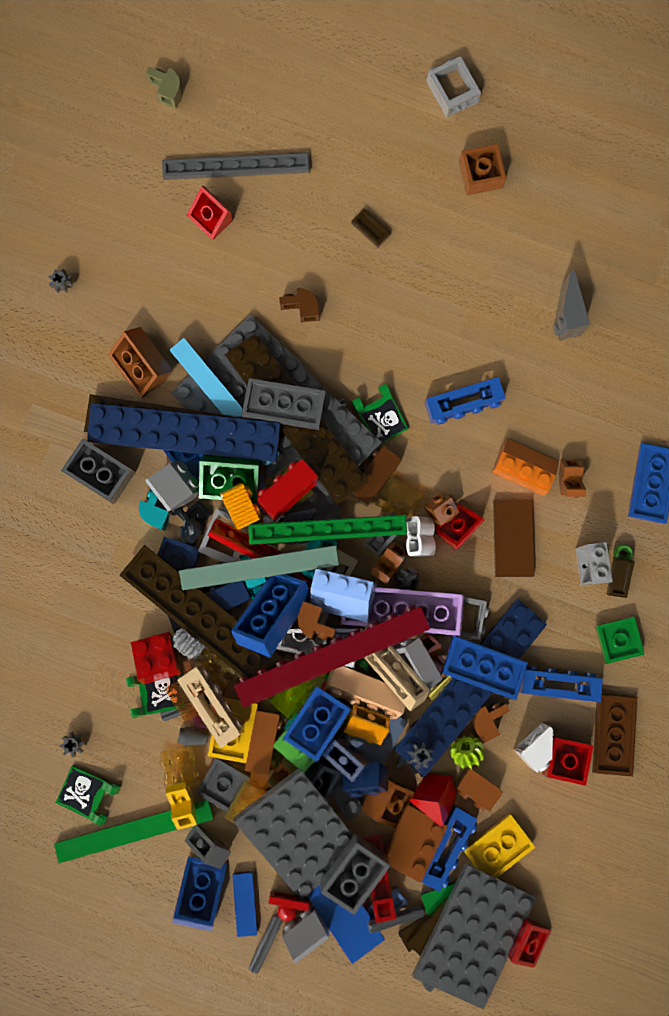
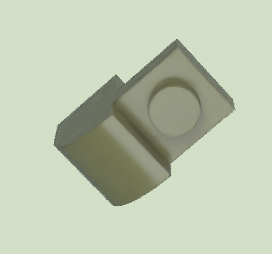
(169, 86)

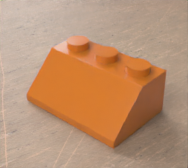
(526, 467)

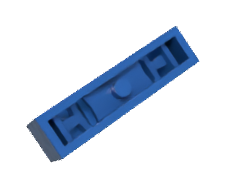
(435, 409)
(592, 688)
(459, 844)

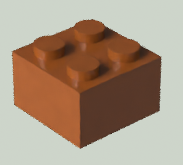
(482, 169)

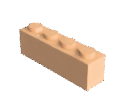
(364, 691)

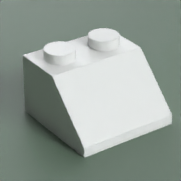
(537, 748)

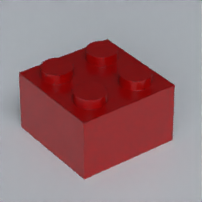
(155, 658)
(569, 761)

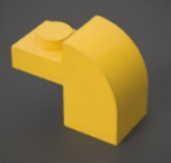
(182, 805)

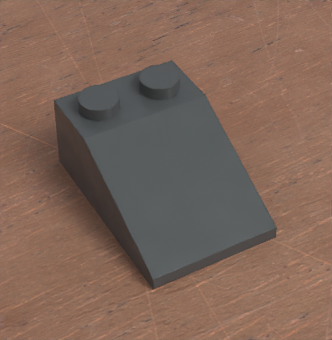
(571, 313)

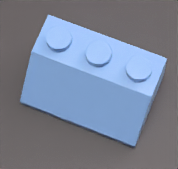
(343, 595)

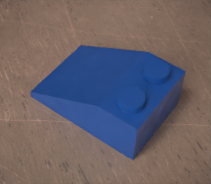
(316, 723)
(199, 895)

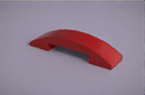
(381, 894)

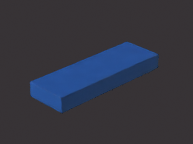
(244, 904)

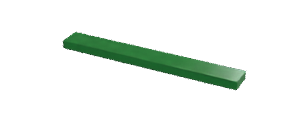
(327, 529)
(124, 833)

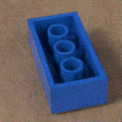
(271, 614)

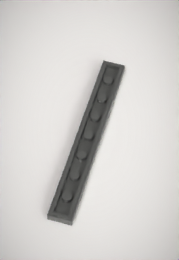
(235, 166)

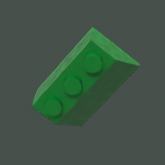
(222, 473)

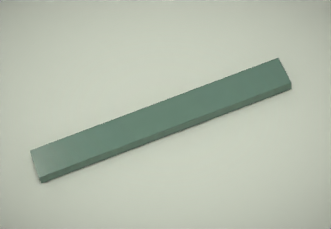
(259, 567)

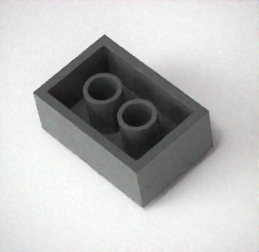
(98, 471)
(354, 874)

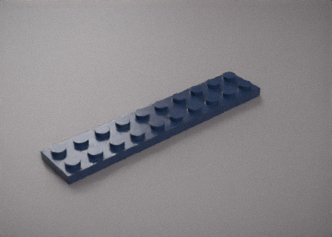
(184, 432)
(460, 700)

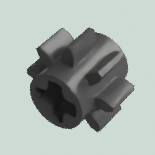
(64, 285)
(407, 579)
(74, 739)
(422, 750)

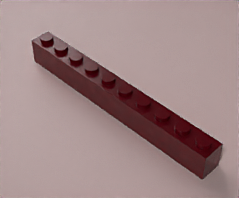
(332, 656)

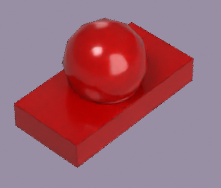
(287, 904)

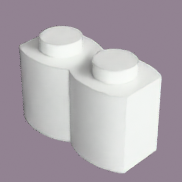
(420, 536)

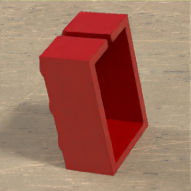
(287, 489)

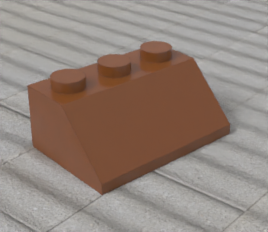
(139, 361)
(414, 843)

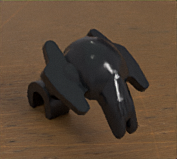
(191, 527)

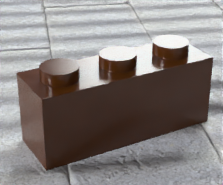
(377, 473)

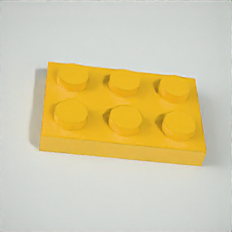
(238, 748)
(499, 847)

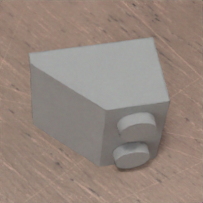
(174, 485)
(305, 934)

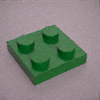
(619, 640)

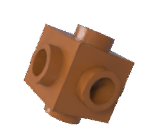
(442, 508)

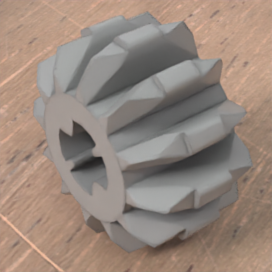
(187, 644)

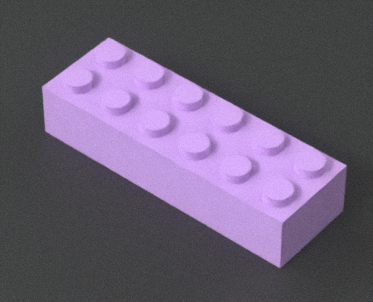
(441, 610)

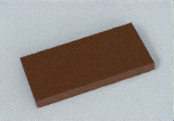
(513, 538)
(615, 735)

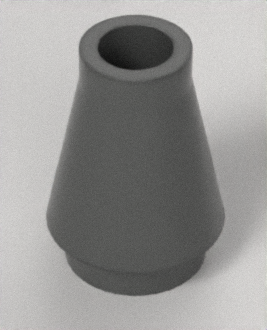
(190, 736)

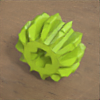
(467, 751)

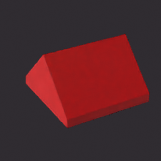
(209, 213)
(460, 527)
(435, 797)
(529, 943)

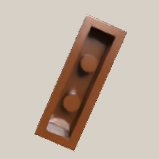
(262, 741)

